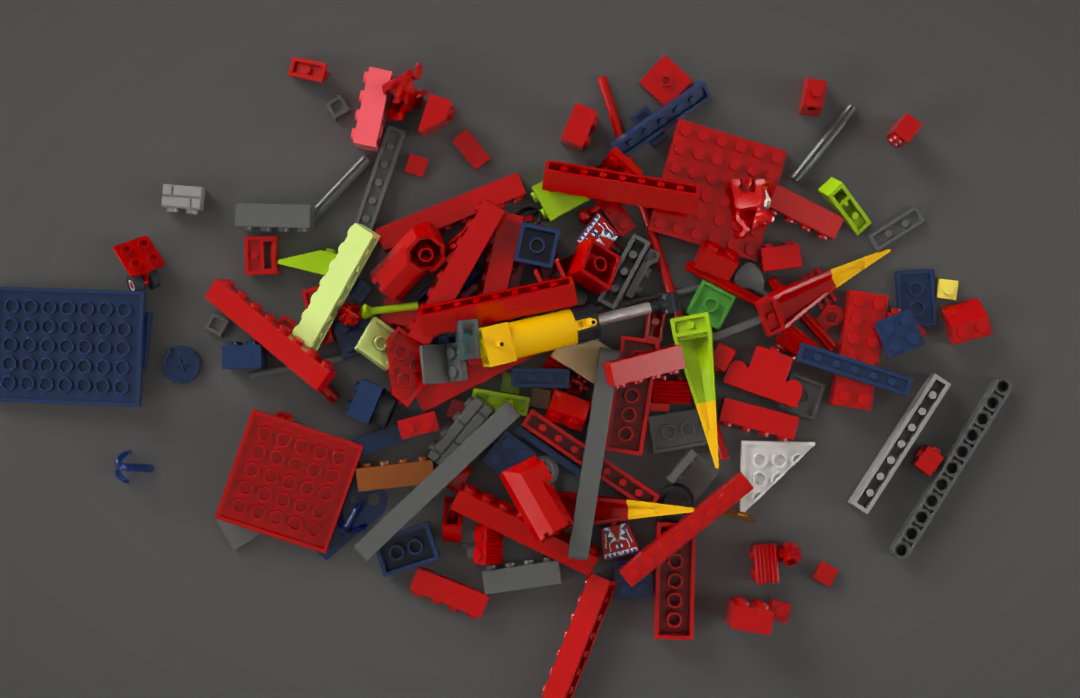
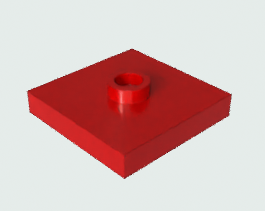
(665, 81)

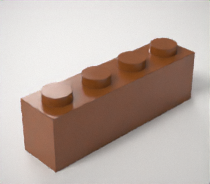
(393, 475)

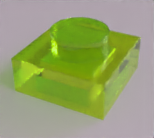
(506, 384)

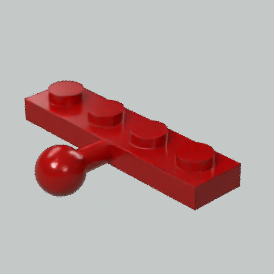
(612, 211)

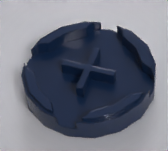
(181, 364)

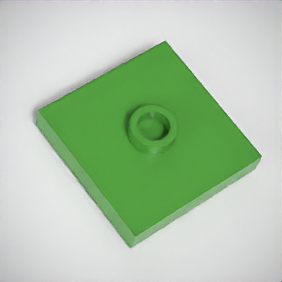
(712, 300)

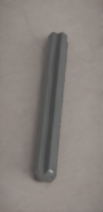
(824, 142)
(341, 185)

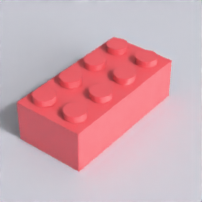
(373, 110)

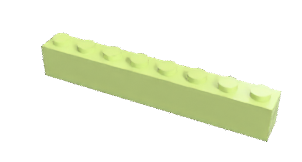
(336, 285)

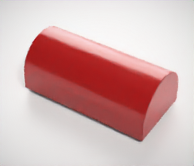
(654, 326)

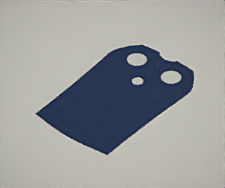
(367, 515)

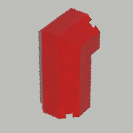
(410, 261)
(536, 499)

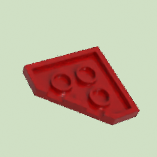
(404, 366)

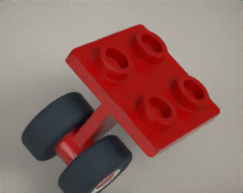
(140, 261)

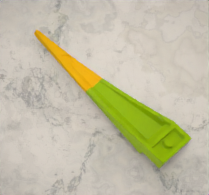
(696, 340)

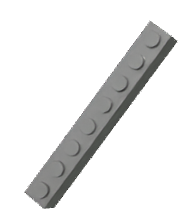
(899, 443)

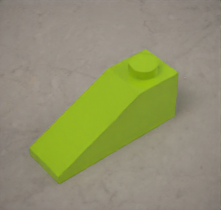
(844, 205)
(313, 262)

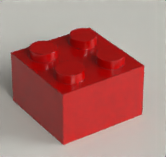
(579, 126)
(594, 266)

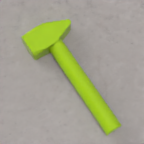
(368, 312)

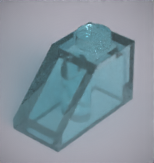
(467, 339)

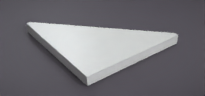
(766, 463)

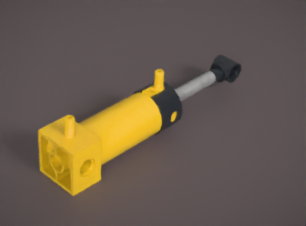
(559, 329)

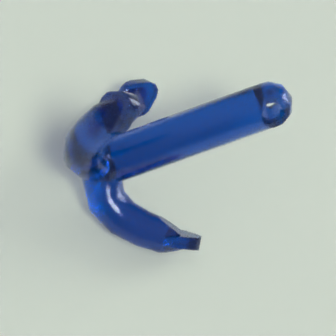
(129, 467)
(345, 527)

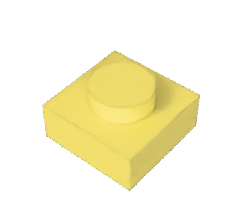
(947, 289)

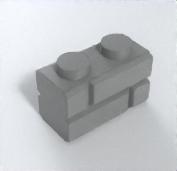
(183, 198)

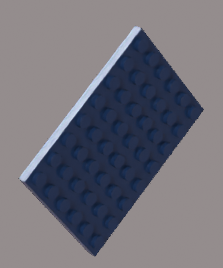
(71, 346)

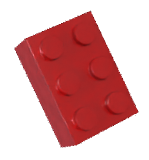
(749, 615)

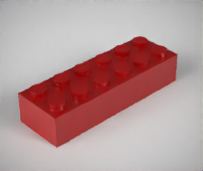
(860, 342)
(630, 404)
(674, 591)

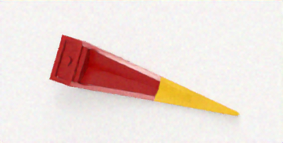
(789, 303)
(617, 509)

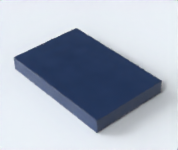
(917, 291)

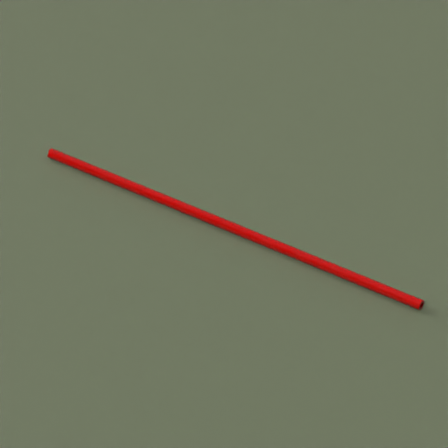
(652, 236)

